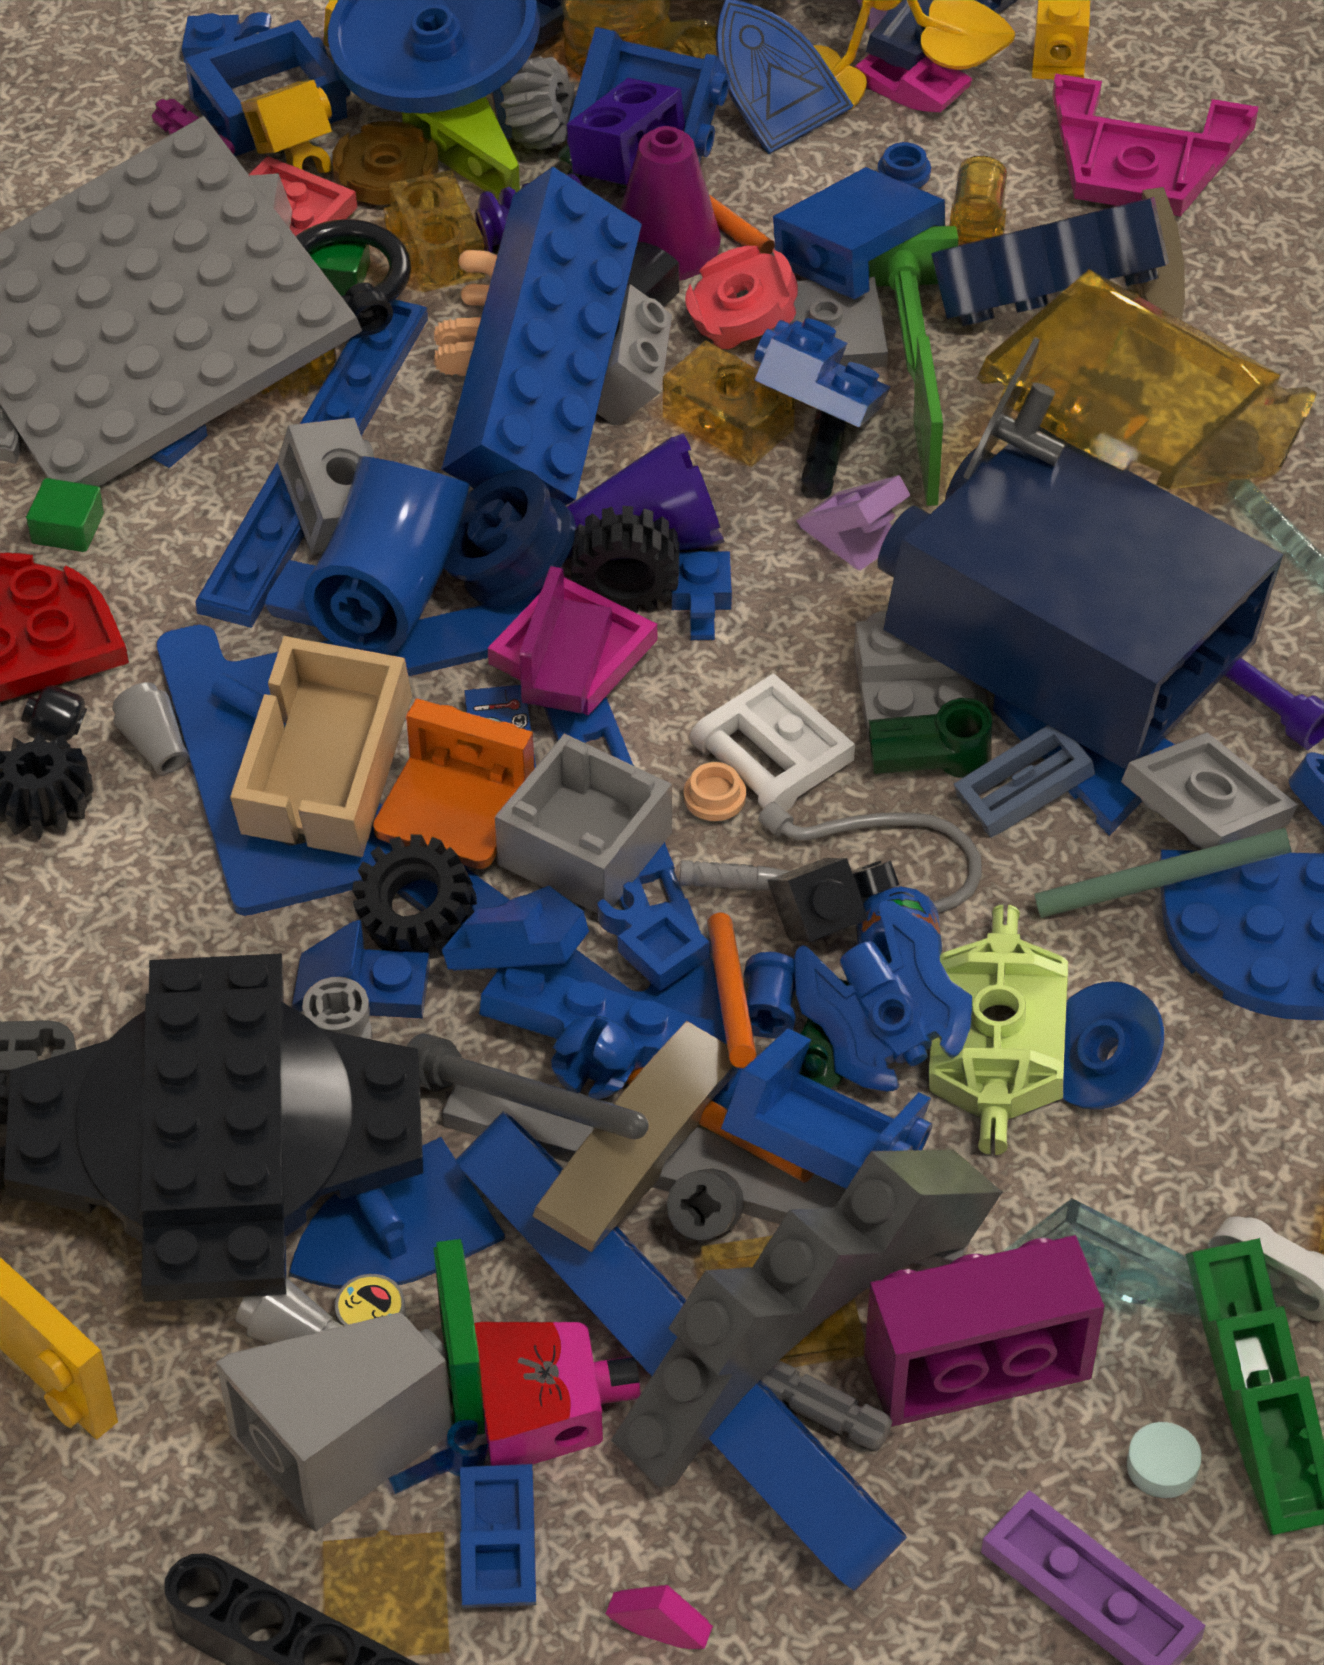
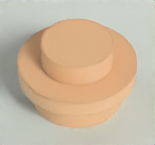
(714, 792)

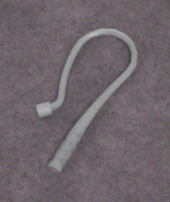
(781, 823)

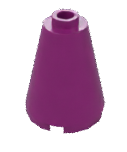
(672, 200)

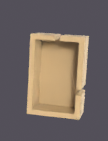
(334, 753)

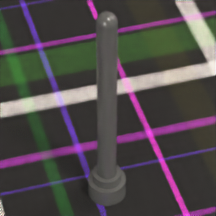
(443, 1066)

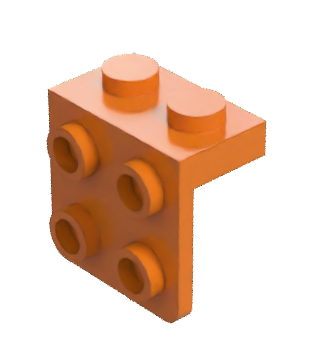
(455, 780)

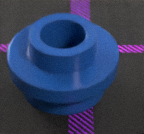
(906, 163)

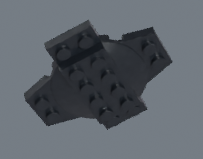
(214, 1125)

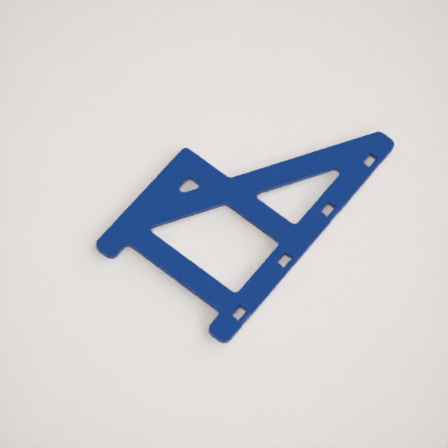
(275, 875)

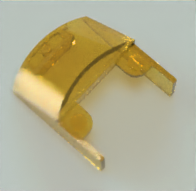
(1151, 388)

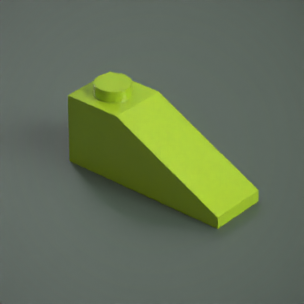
(471, 144)

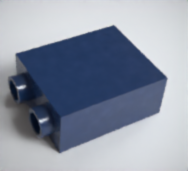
(1078, 594)

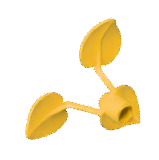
(955, 37)

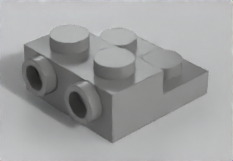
(900, 678)

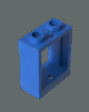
(221, 69)

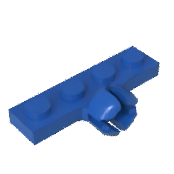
(595, 1028)

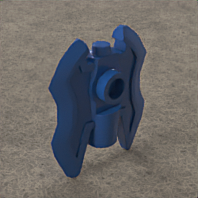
(888, 1007)

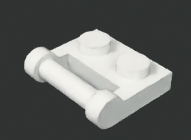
(785, 730)

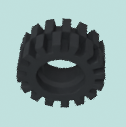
(630, 538)
(401, 868)

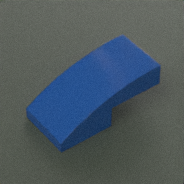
(497, 1536)

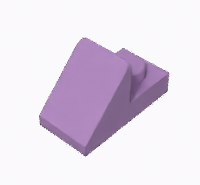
(856, 520)

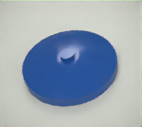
(430, 51)

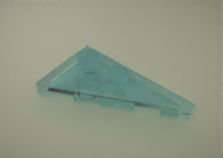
(1121, 1259)

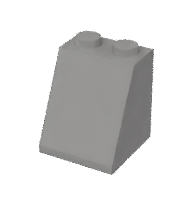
(338, 1409)

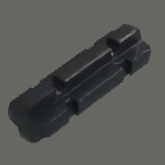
(822, 455)

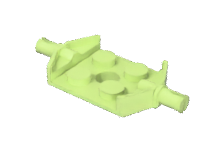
(1010, 1062)

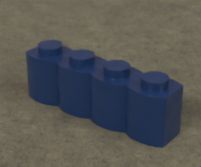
(1048, 259)

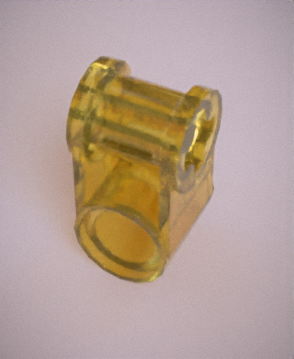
(979, 199)

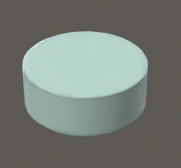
(1163, 1460)

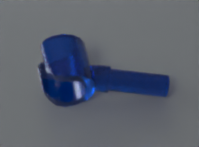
(446, 1460)

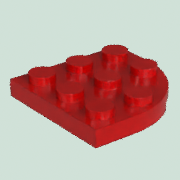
(52, 627)

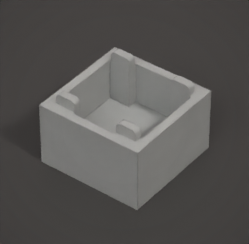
(584, 823)

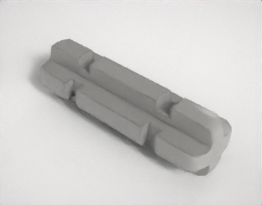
(828, 1406)

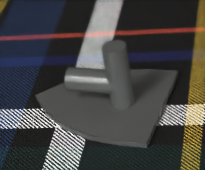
(1024, 430)

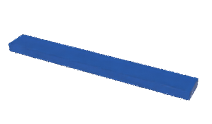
(271, 526)

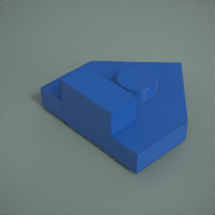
(520, 933)

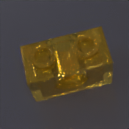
(725, 406)

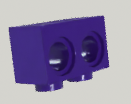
(609, 131)

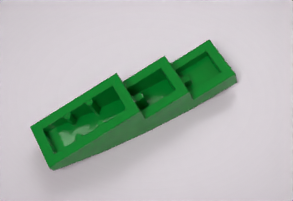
(1261, 1384)

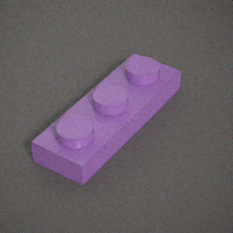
(1090, 1586)

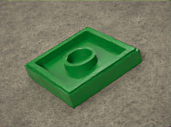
(459, 1332)

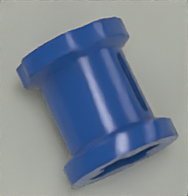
(770, 993)

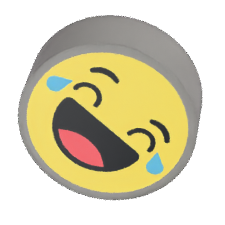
(368, 1298)

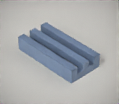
(1031, 786)

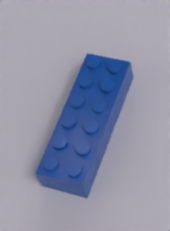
(544, 337)

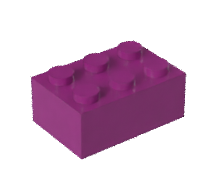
(982, 1329)

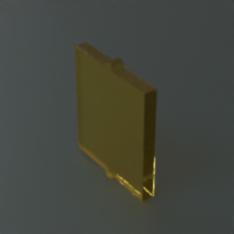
(390, 1589)

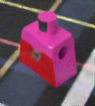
(546, 1389)

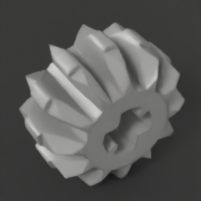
(539, 103)

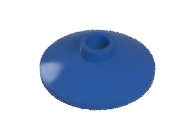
(1097, 1022)

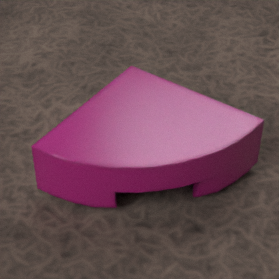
(660, 1615)

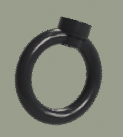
(367, 302)

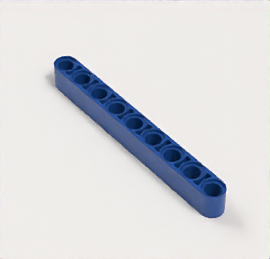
(637, 1307)

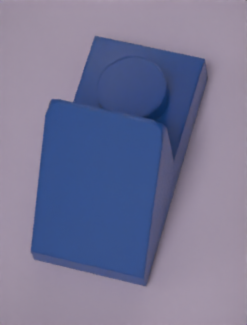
(391, 979)

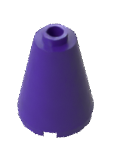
(667, 486)

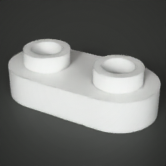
(1292, 1270)

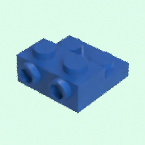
(806, 366)

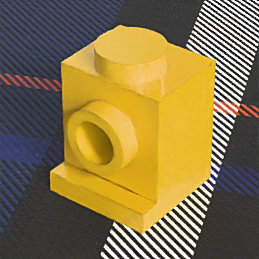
(1060, 38)

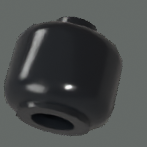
(54, 713)

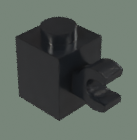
(827, 896)

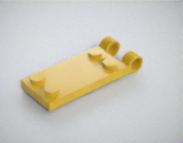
(54, 1356)

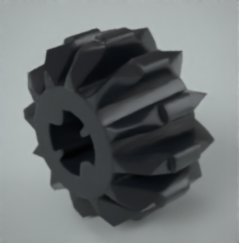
(43, 784)

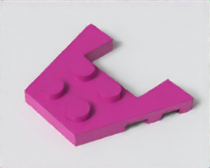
(1119, 159)

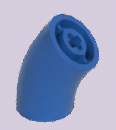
(384, 554)

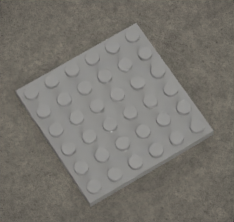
(153, 307)

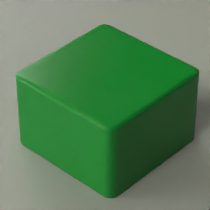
(343, 263)
(65, 515)

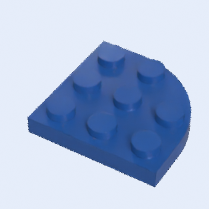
(1254, 932)

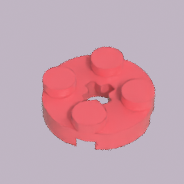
(731, 319)

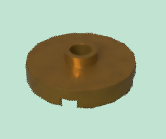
(380, 156)

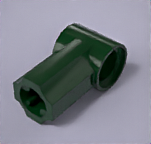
(952, 740)

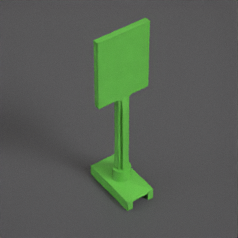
(904, 270)

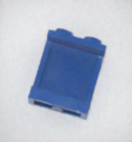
(700, 80)
(850, 224)
(812, 1122)

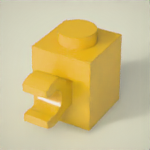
(288, 120)

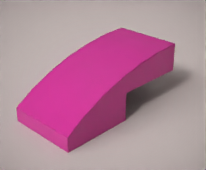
(921, 88)

